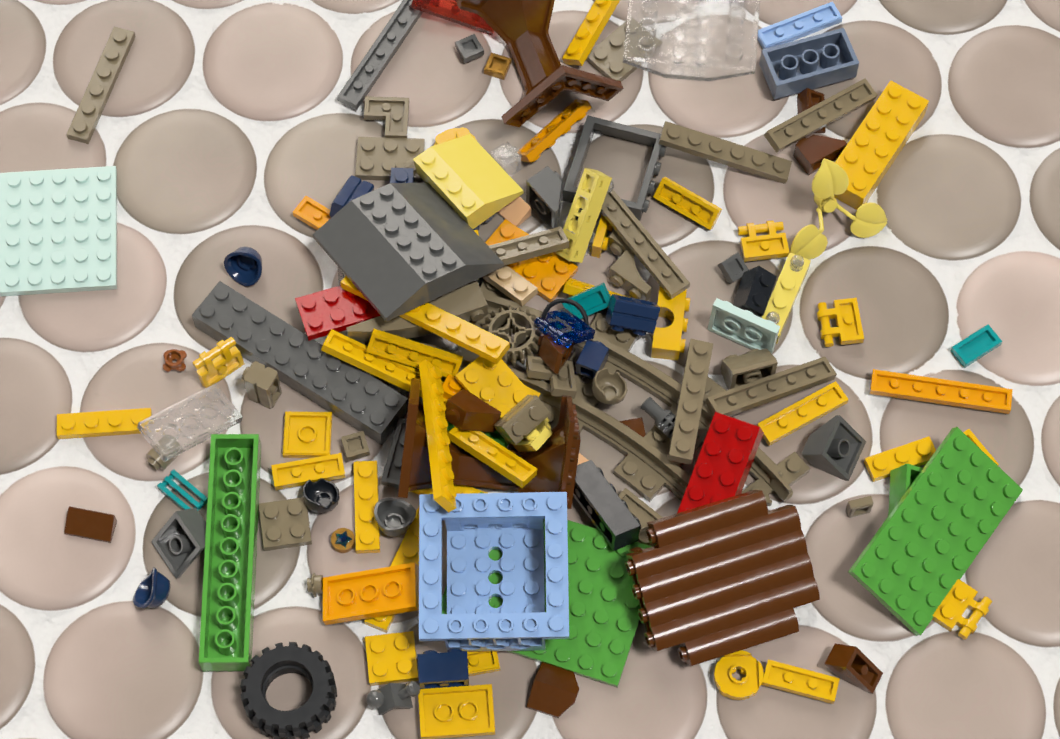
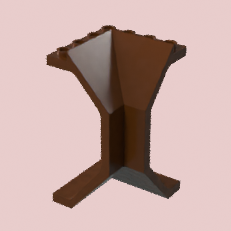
(525, 31)
(554, 459)

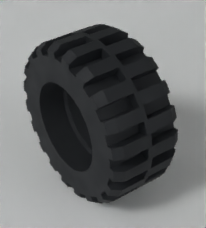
(284, 661)

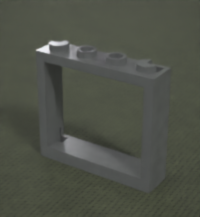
(622, 132)

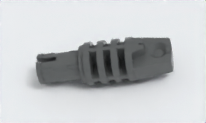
(663, 418)

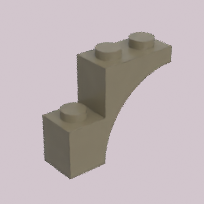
(624, 271)

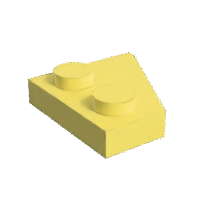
(535, 438)

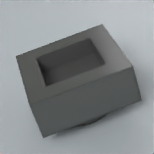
(469, 48)
(733, 268)

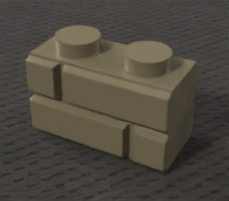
(262, 384)
(522, 419)

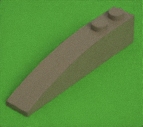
(462, 302)

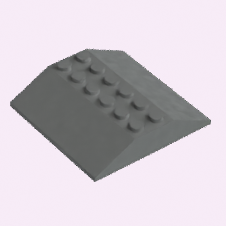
(404, 247)

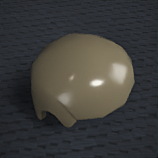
(609, 387)

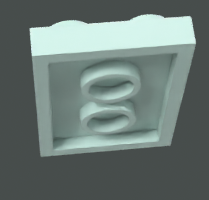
(742, 326)

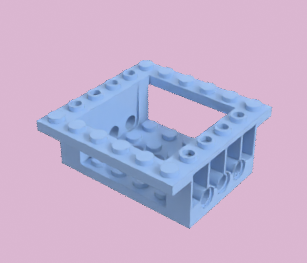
(473, 529)

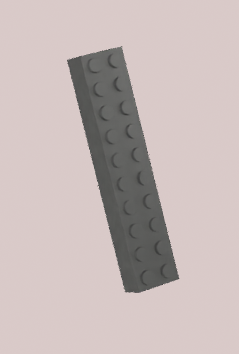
(301, 363)

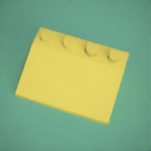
(467, 178)

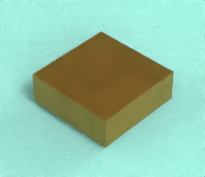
(497, 66)

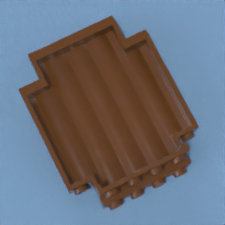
(722, 577)

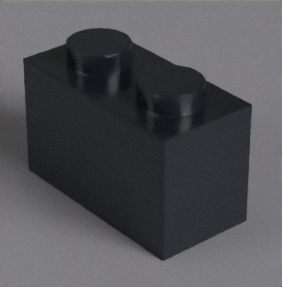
(755, 290)

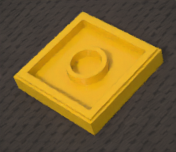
(307, 434)

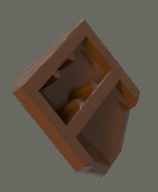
(553, 691)

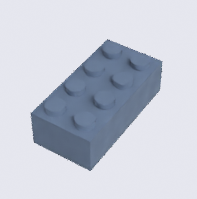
(809, 63)

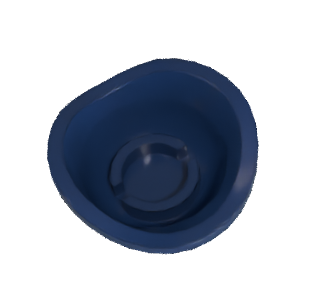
(244, 265)
(152, 590)

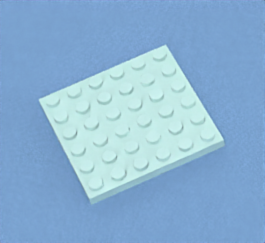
(58, 231)

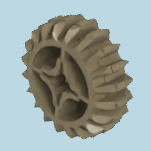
(522, 334)

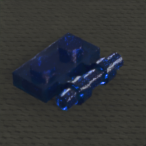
(564, 327)

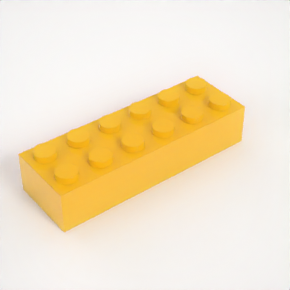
(879, 141)

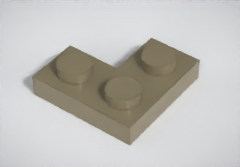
(393, 110)
(560, 383)

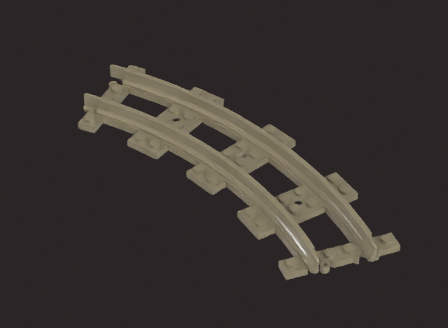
(647, 462)

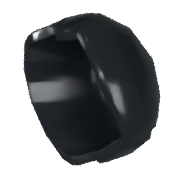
(320, 495)

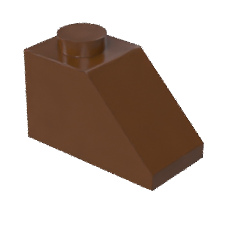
(812, 150)
(552, 354)
(471, 412)
(853, 667)

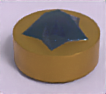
(343, 540)

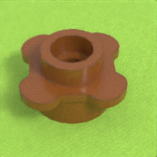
(173, 354)

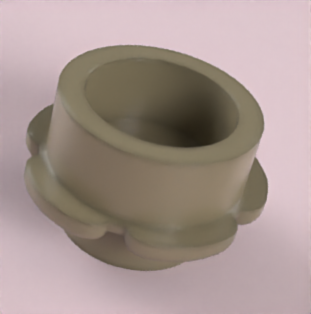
(315, 584)

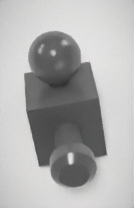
(393, 696)

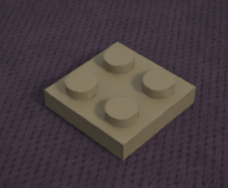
(285, 524)

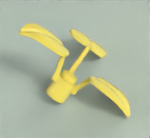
(827, 182)

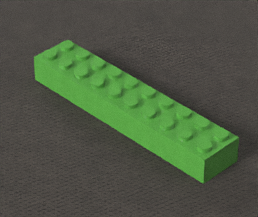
(230, 553)

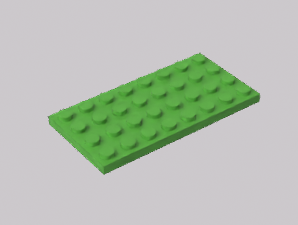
(935, 531)

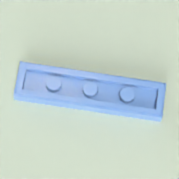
(799, 26)

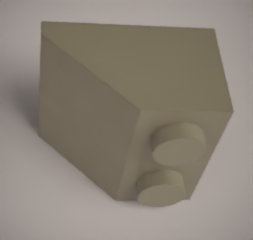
(747, 367)

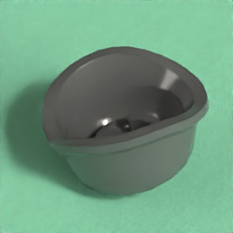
(394, 516)

